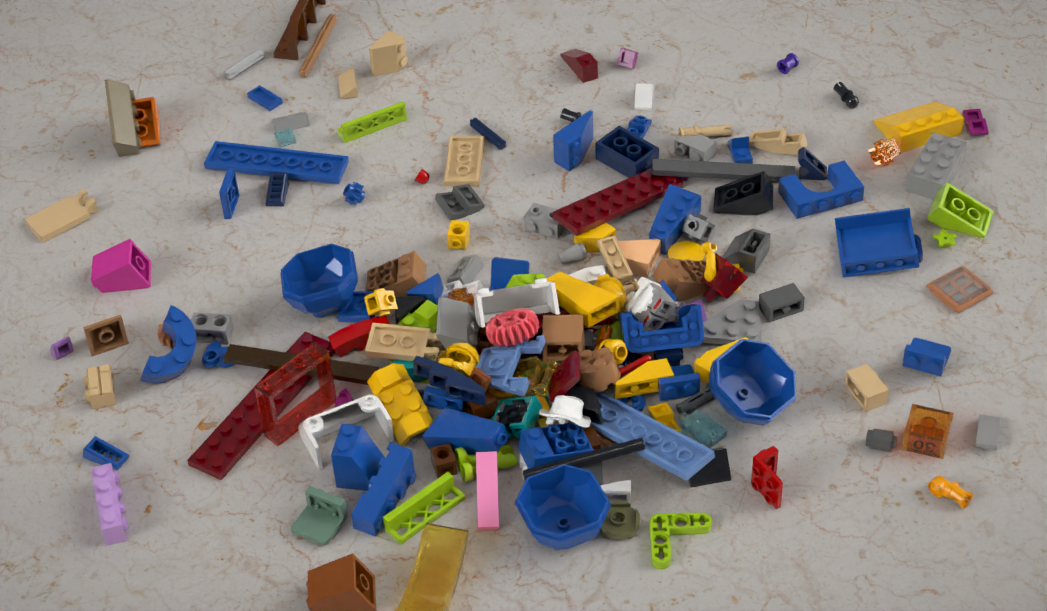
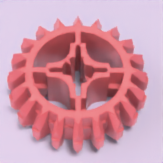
(512, 327)

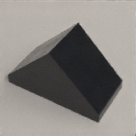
(407, 305)

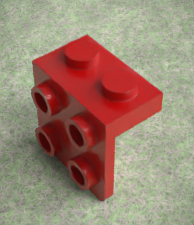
(765, 478)

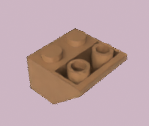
(562, 336)

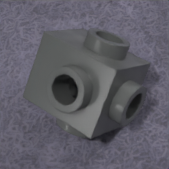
(698, 227)

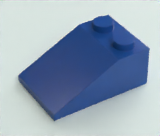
(573, 142)

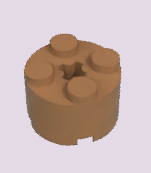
(598, 369)

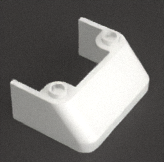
(538, 297)
(345, 414)

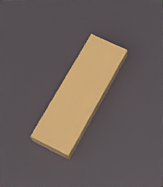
(615, 259)

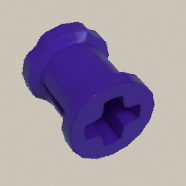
(786, 64)

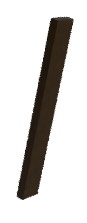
(274, 360)

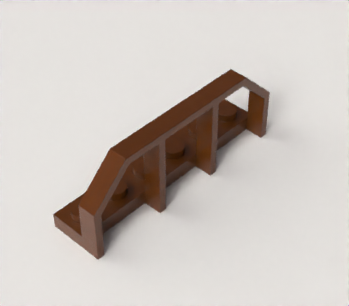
(297, 29)

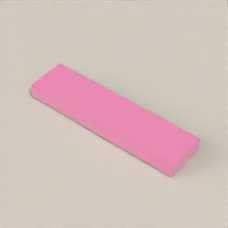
(487, 491)

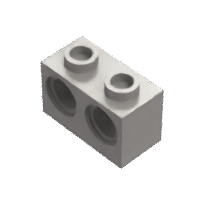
(212, 327)

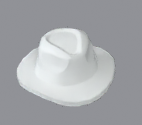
(564, 410)

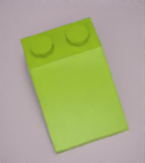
(959, 212)

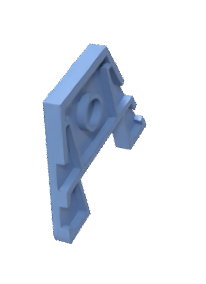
(502, 362)

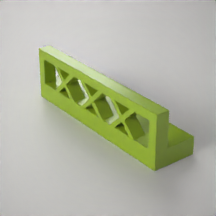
(372, 122)
(419, 507)

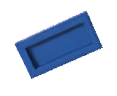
(264, 98)

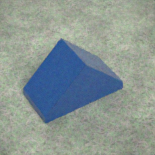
(430, 289)

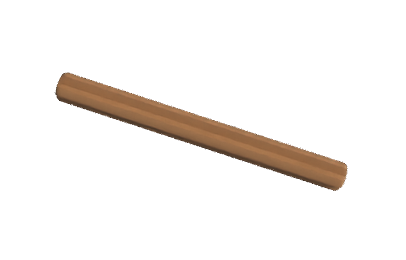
(318, 45)

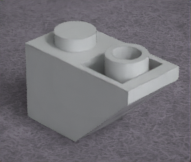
(695, 147)

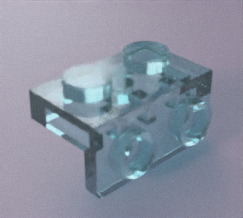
(702, 428)

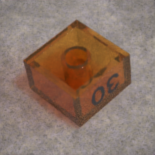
(927, 431)

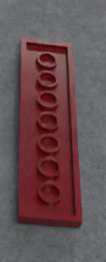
(614, 201)

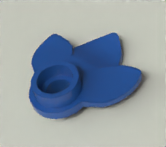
(214, 356)

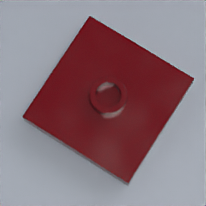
(565, 376)

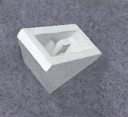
(644, 96)

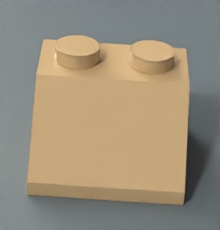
(388, 54)

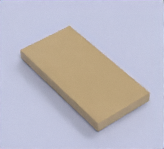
(464, 161)

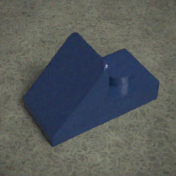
(811, 167)

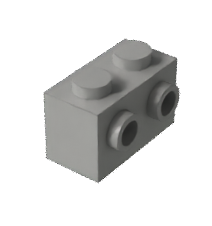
(540, 221)

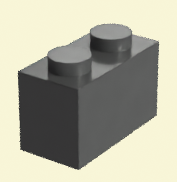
(781, 302)

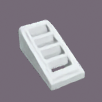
(618, 491)

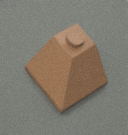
(106, 335)

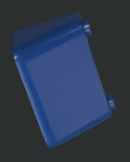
(671, 335)

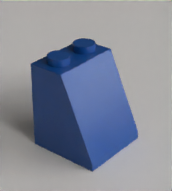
(354, 458)

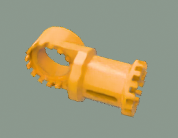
(950, 490)

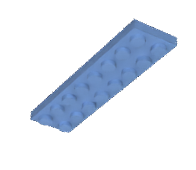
(662, 444)

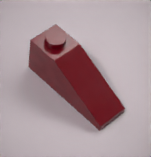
(582, 64)

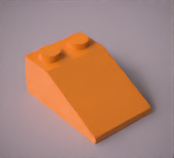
(148, 121)

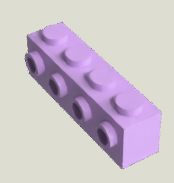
(109, 504)

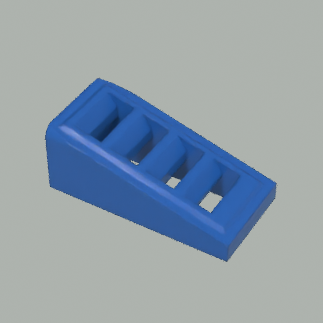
(90, 453)

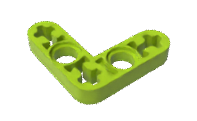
(670, 528)

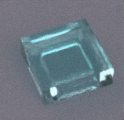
(285, 137)

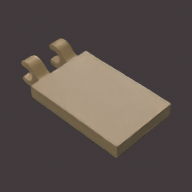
(62, 216)
(401, 342)

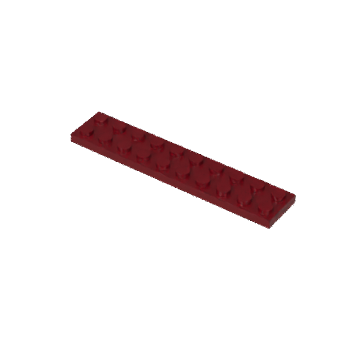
(244, 425)

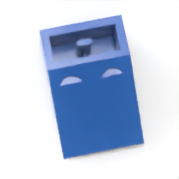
(552, 443)

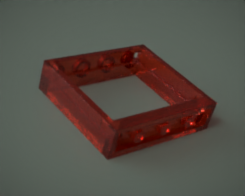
(280, 430)

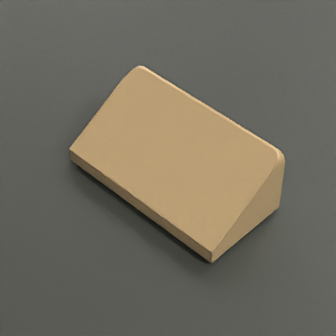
(347, 84)

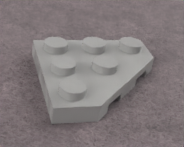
(734, 323)

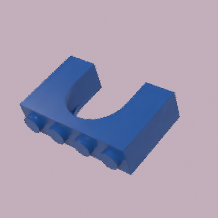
(805, 202)

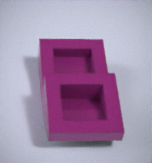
(975, 122)

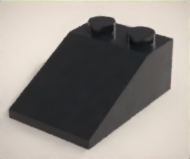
(745, 196)

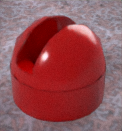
(422, 177)

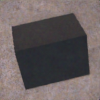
(715, 471)

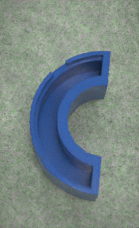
(177, 361)

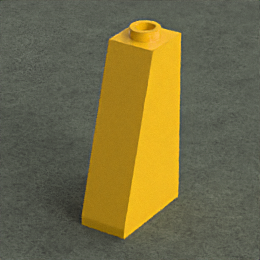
(584, 298)

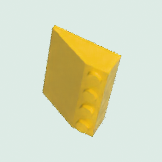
(914, 126)

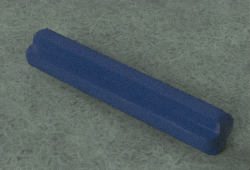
(488, 133)

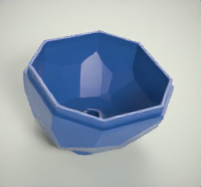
(320, 280)
(759, 375)
(562, 498)

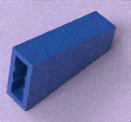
(465, 431)

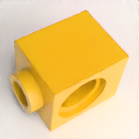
(458, 234)

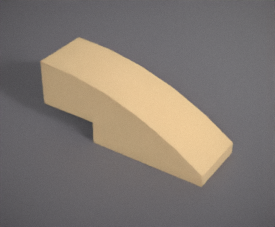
(778, 141)

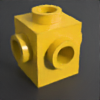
(380, 302)

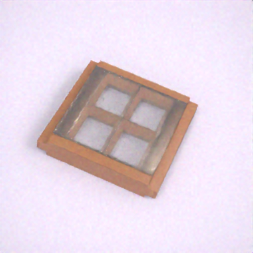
(959, 289)

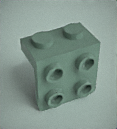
(321, 516)

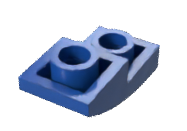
(639, 125)

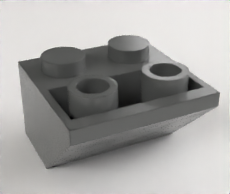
(748, 249)

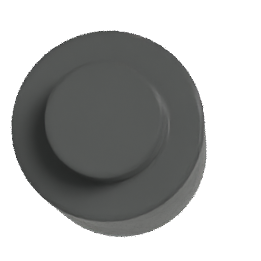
(881, 439)

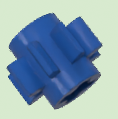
(354, 193)

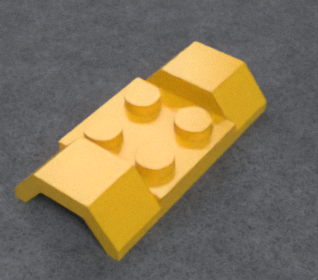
(401, 401)

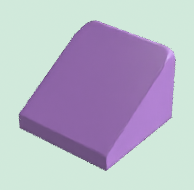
(61, 348)

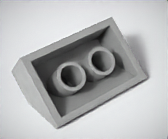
(456, 323)

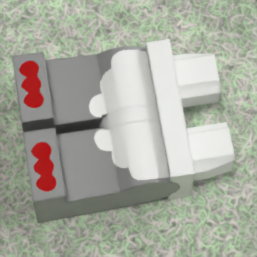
(649, 303)

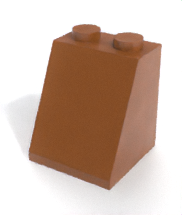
(341, 586)

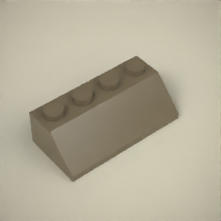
(122, 118)

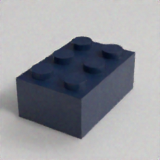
(626, 152)

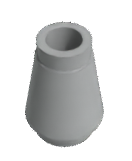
(573, 253)

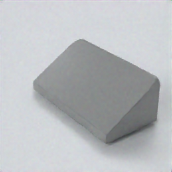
(291, 121)
(466, 269)

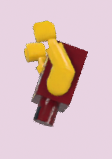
(720, 274)

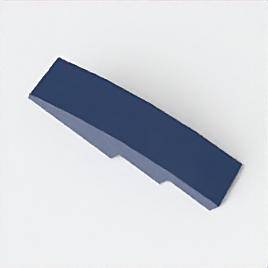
(454, 382)

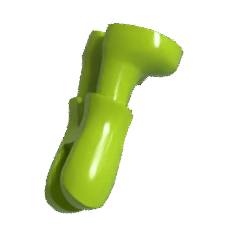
(466, 463)

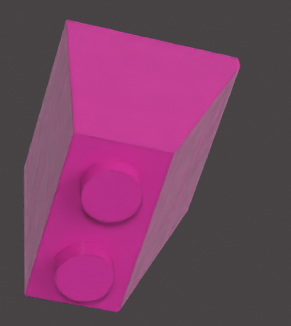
(121, 268)

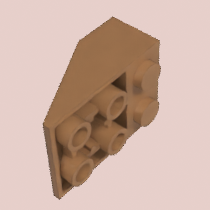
(397, 274)
(682, 277)

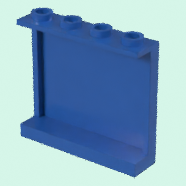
(876, 242)

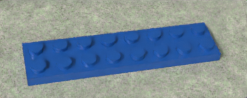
(264, 160)

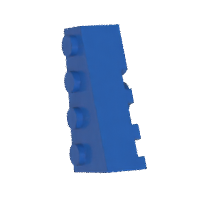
(671, 215)
(384, 490)

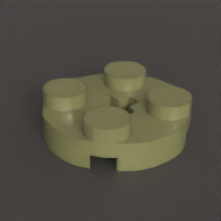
(621, 530)

